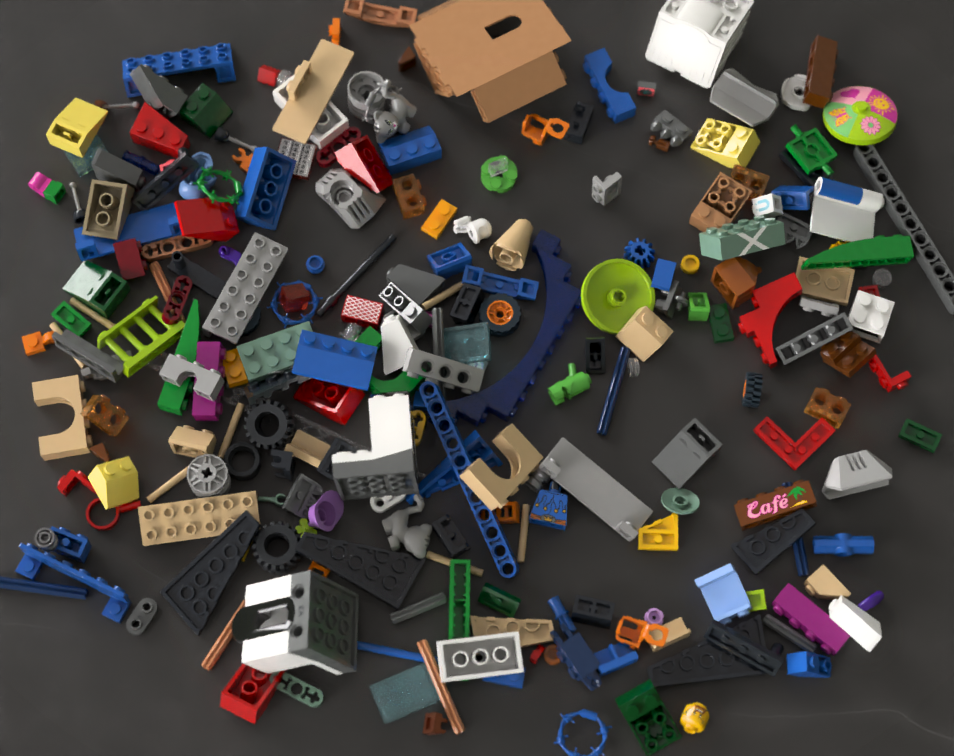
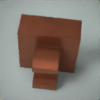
(433, 722)

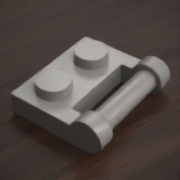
(812, 304)

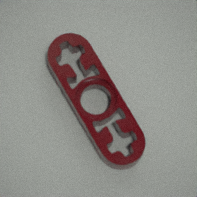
(325, 151)
(181, 294)

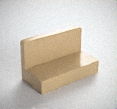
(308, 448)
(677, 632)

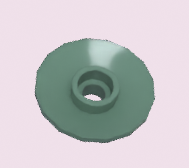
(680, 501)

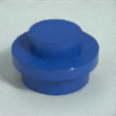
(315, 264)

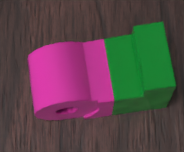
(47, 188)

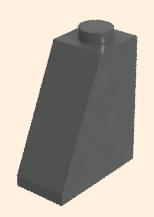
(113, 169)
(415, 283)

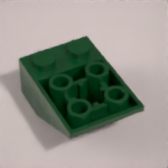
(97, 288)
(648, 717)

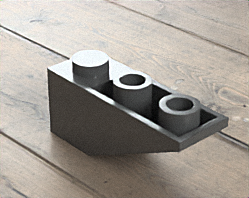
(406, 307)

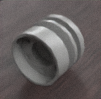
(358, 91)
(213, 485)

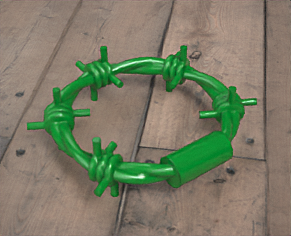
(227, 175)

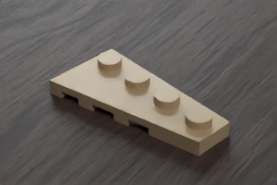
(530, 630)

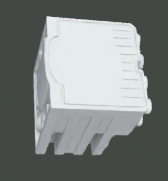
(697, 36)

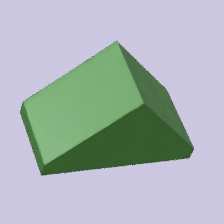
(698, 306)

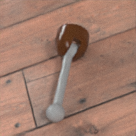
(102, 104)

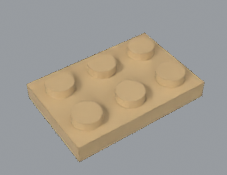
(826, 284)

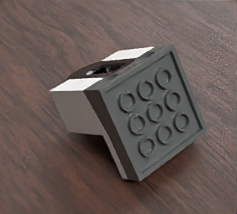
(393, 460)
(298, 624)

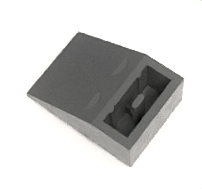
(158, 91)
(687, 453)

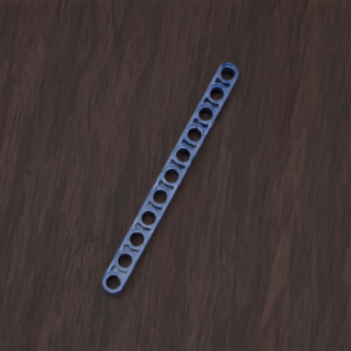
(454, 454)

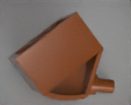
(735, 280)

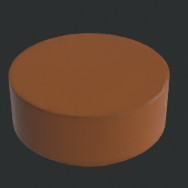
(550, 655)

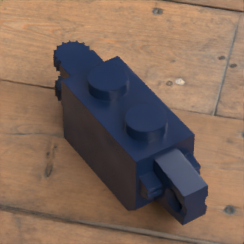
(578, 657)

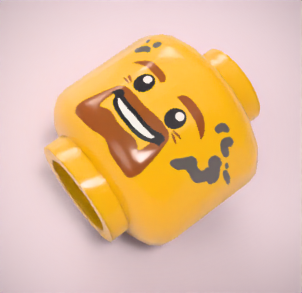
(694, 718)

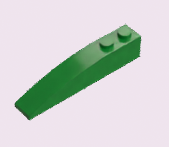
(864, 252)
(175, 398)
(459, 599)

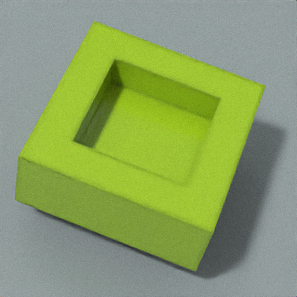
(757, 600)

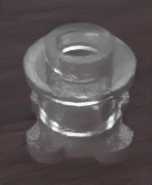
(351, 333)

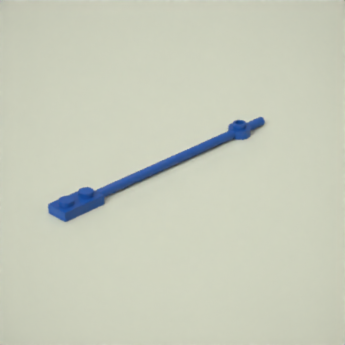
(512, 680)

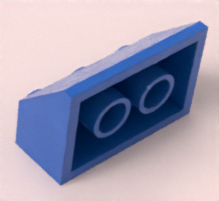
(410, 150)

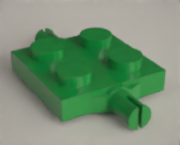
(811, 150)

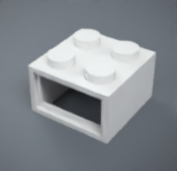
(870, 314)

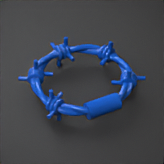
(285, 320)
(589, 715)

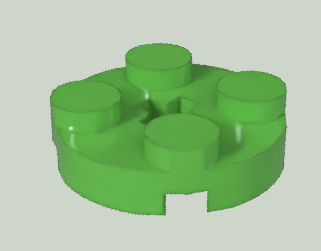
(496, 183)

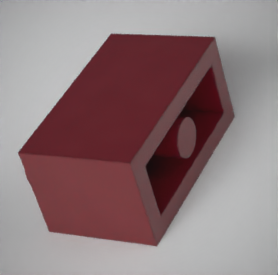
(130, 259)

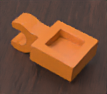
(35, 342)

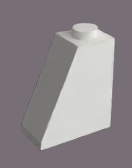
(395, 343)
(856, 622)

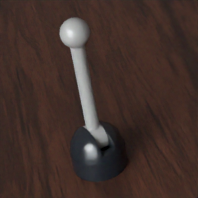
(222, 135)
(79, 213)

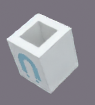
(767, 205)

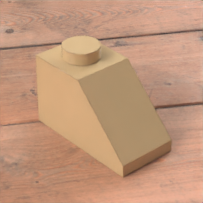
(825, 585)

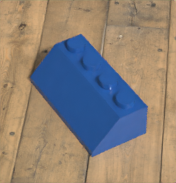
(265, 188)
(334, 360)

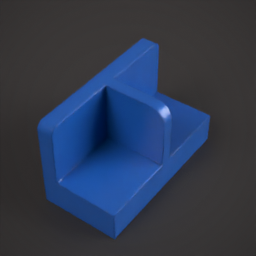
(794, 196)
(615, 658)

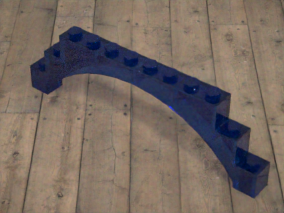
(561, 300)

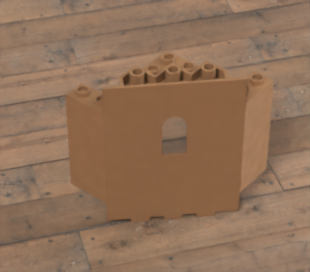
(498, 71)

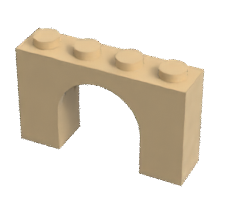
(76, 438)
(522, 459)

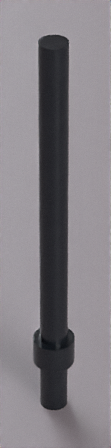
(331, 301)

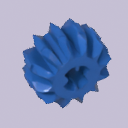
(645, 252)

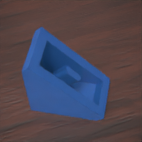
(663, 274)

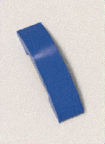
(492, 283)

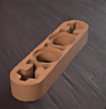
(177, 243)

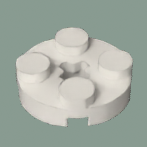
(788, 95)

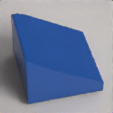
(418, 403)

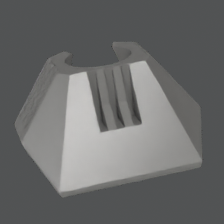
(743, 99)
(349, 197)
(855, 474)

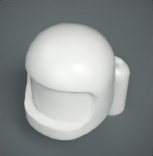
(476, 229)

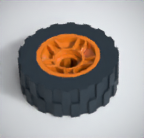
(505, 306)

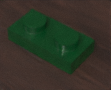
(720, 323)
(920, 435)
(499, 600)

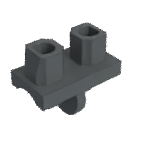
(674, 301)

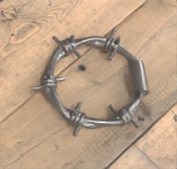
(368, 117)

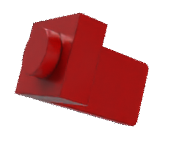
(899, 381)
(69, 481)

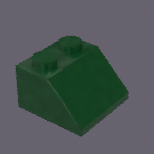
(205, 111)

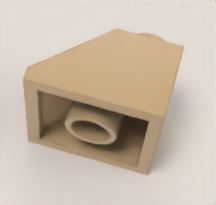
(644, 333)
(192, 442)

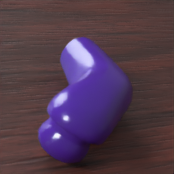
(230, 254)
(871, 601)

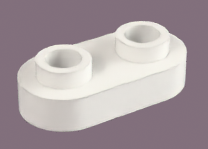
(389, 502)

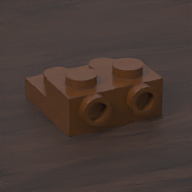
(847, 353)

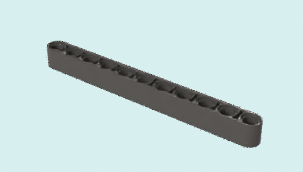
(908, 217)

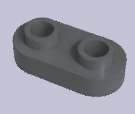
(142, 616)

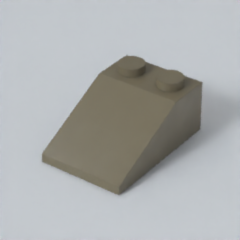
(107, 209)

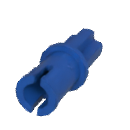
(561, 613)

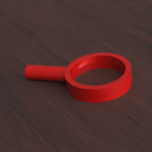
(119, 509)

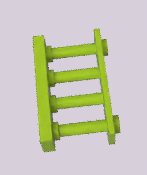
(146, 353)

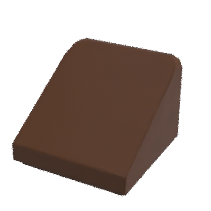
(407, 60)
(101, 452)

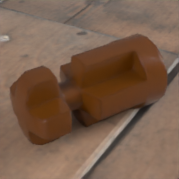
(660, 144)

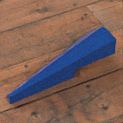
(444, 476)

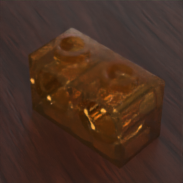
(750, 178)
(405, 197)
(826, 411)
(103, 418)

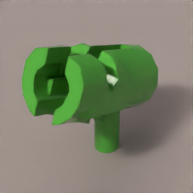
(569, 387)

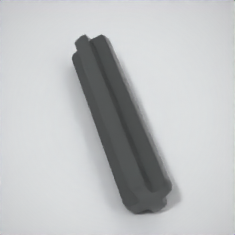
(418, 608)
(789, 633)

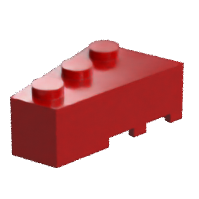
(157, 132)

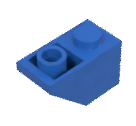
(808, 665)

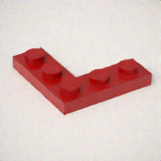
(794, 453)

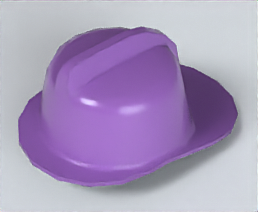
(326, 511)

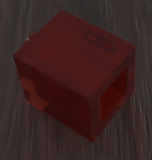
(294, 297)

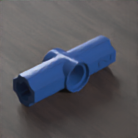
(843, 544)

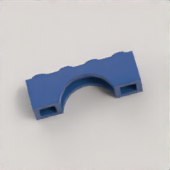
(618, 104)

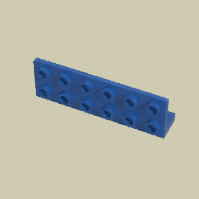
(183, 61)
(145, 225)
(34, 560)

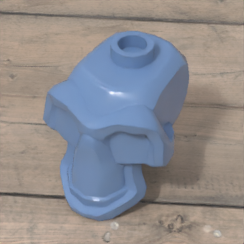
(187, 188)

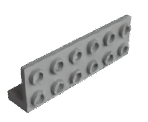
(245, 288)
(596, 489)

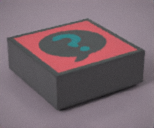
(646, 88)

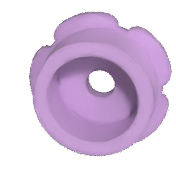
(654, 612)

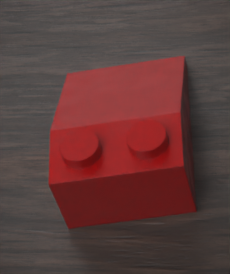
(365, 164)
(206, 220)
(329, 399)
(249, 692)

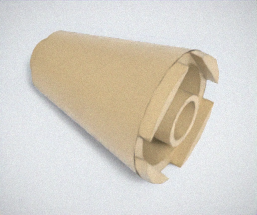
(513, 246)

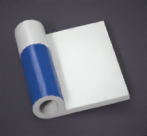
(844, 210)

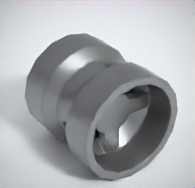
(537, 480)
(46, 543)

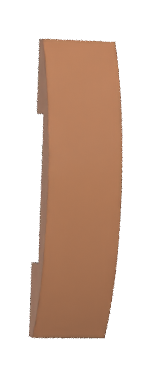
(380, 14)

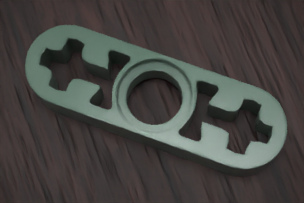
(307, 700)

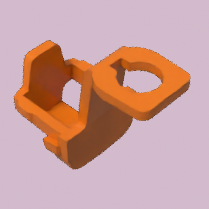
(540, 135)
(640, 633)

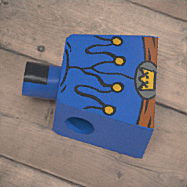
(550, 508)

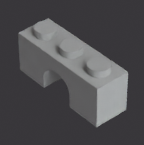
(177, 369)

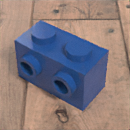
(71, 545)

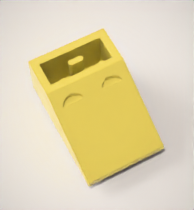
(76, 127)
(726, 143)

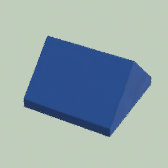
(450, 260)

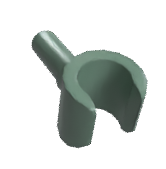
(273, 499)

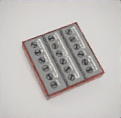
(302, 153)

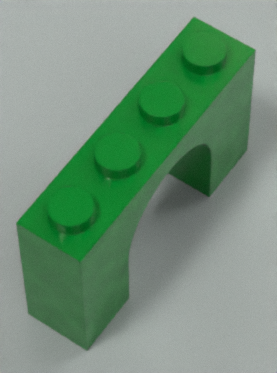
(402, 382)

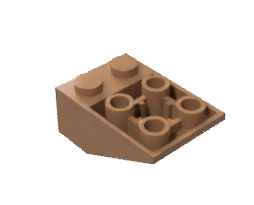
(720, 203)

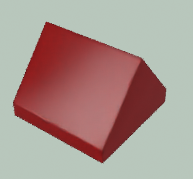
(268, 75)

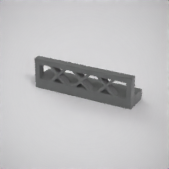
(89, 355)

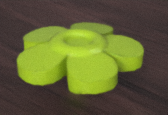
(304, 527)

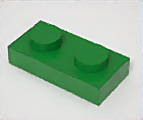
(71, 319)

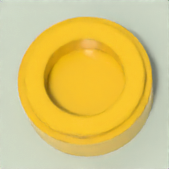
(690, 264)

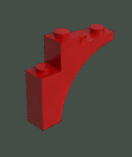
(770, 302)

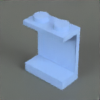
(724, 594)

